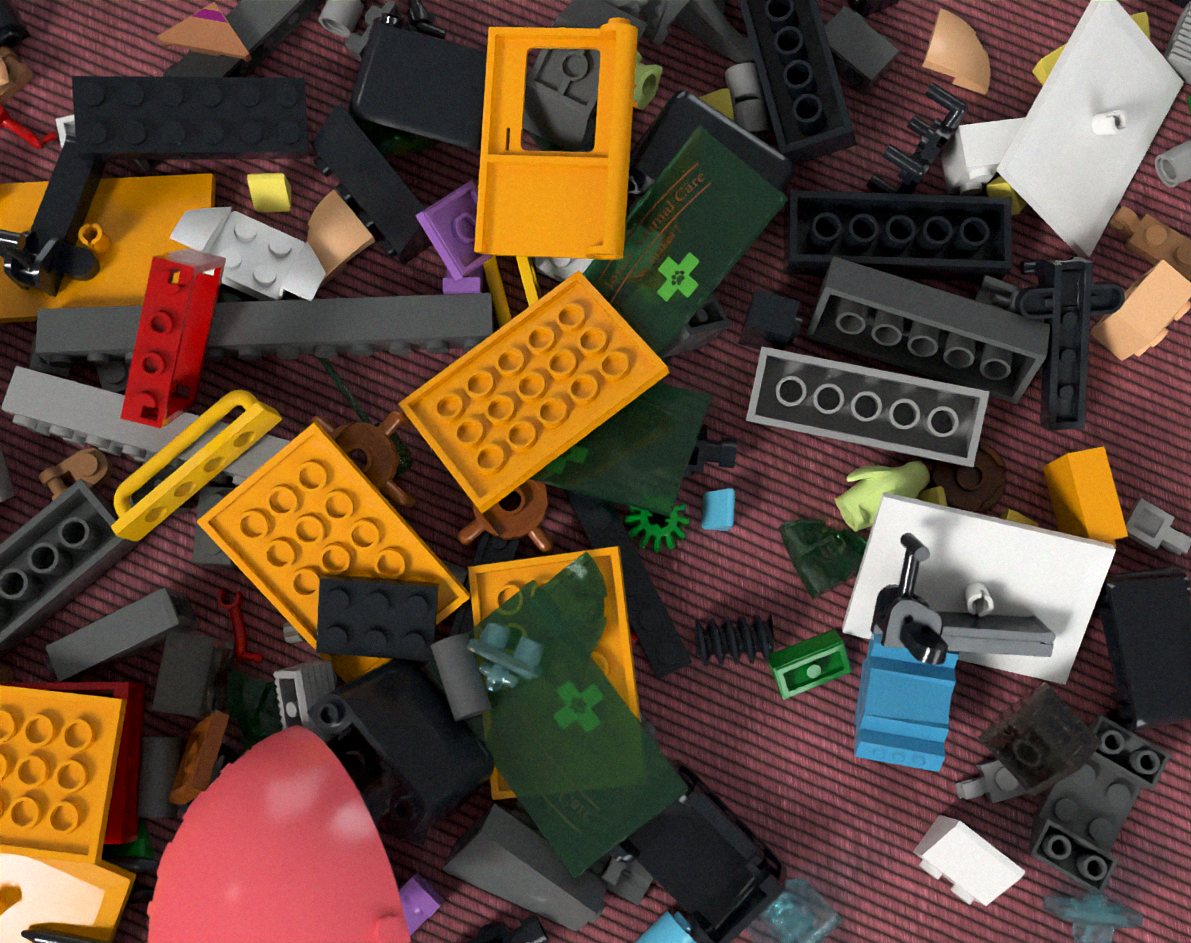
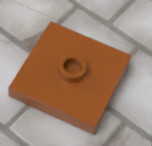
(198, 758)

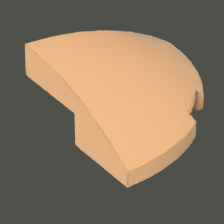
(958, 53)
(336, 235)

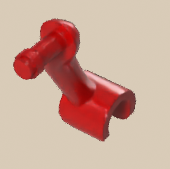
(24, 132)
(240, 635)

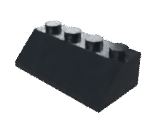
(371, 185)

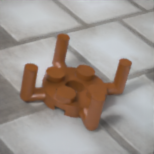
(379, 449)
(515, 523)

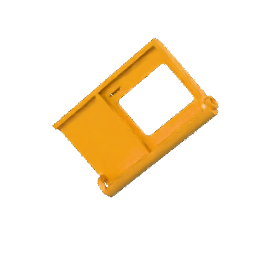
(555, 199)

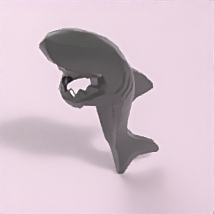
(698, 17)

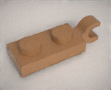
(1153, 240)

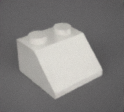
(975, 154)
(966, 861)

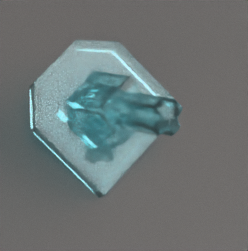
(1093, 916)
(795, 917)

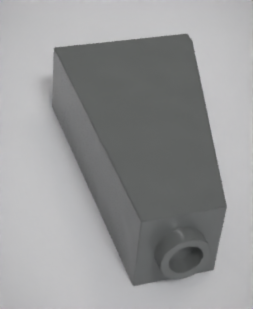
(121, 635)
(524, 869)

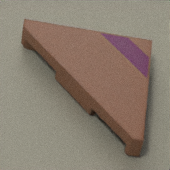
(207, 34)

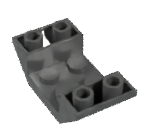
(565, 82)
(1088, 808)

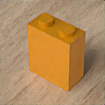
(1085, 496)

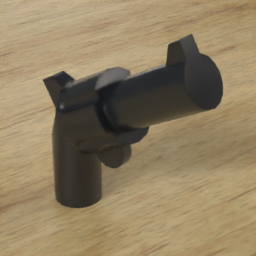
(421, 20)

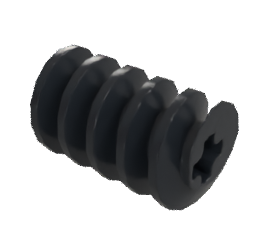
(734, 640)

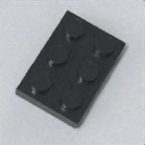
(376, 617)

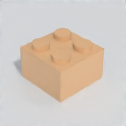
(1146, 312)

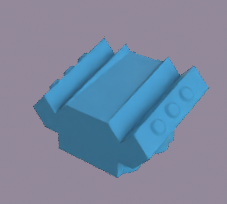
(903, 707)

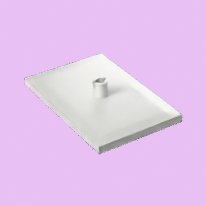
(1091, 125)
(986, 569)

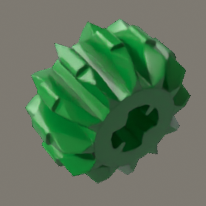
(655, 534)

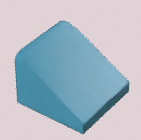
(718, 510)

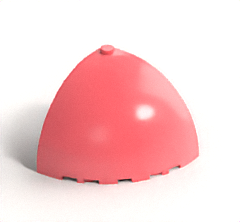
(278, 856)

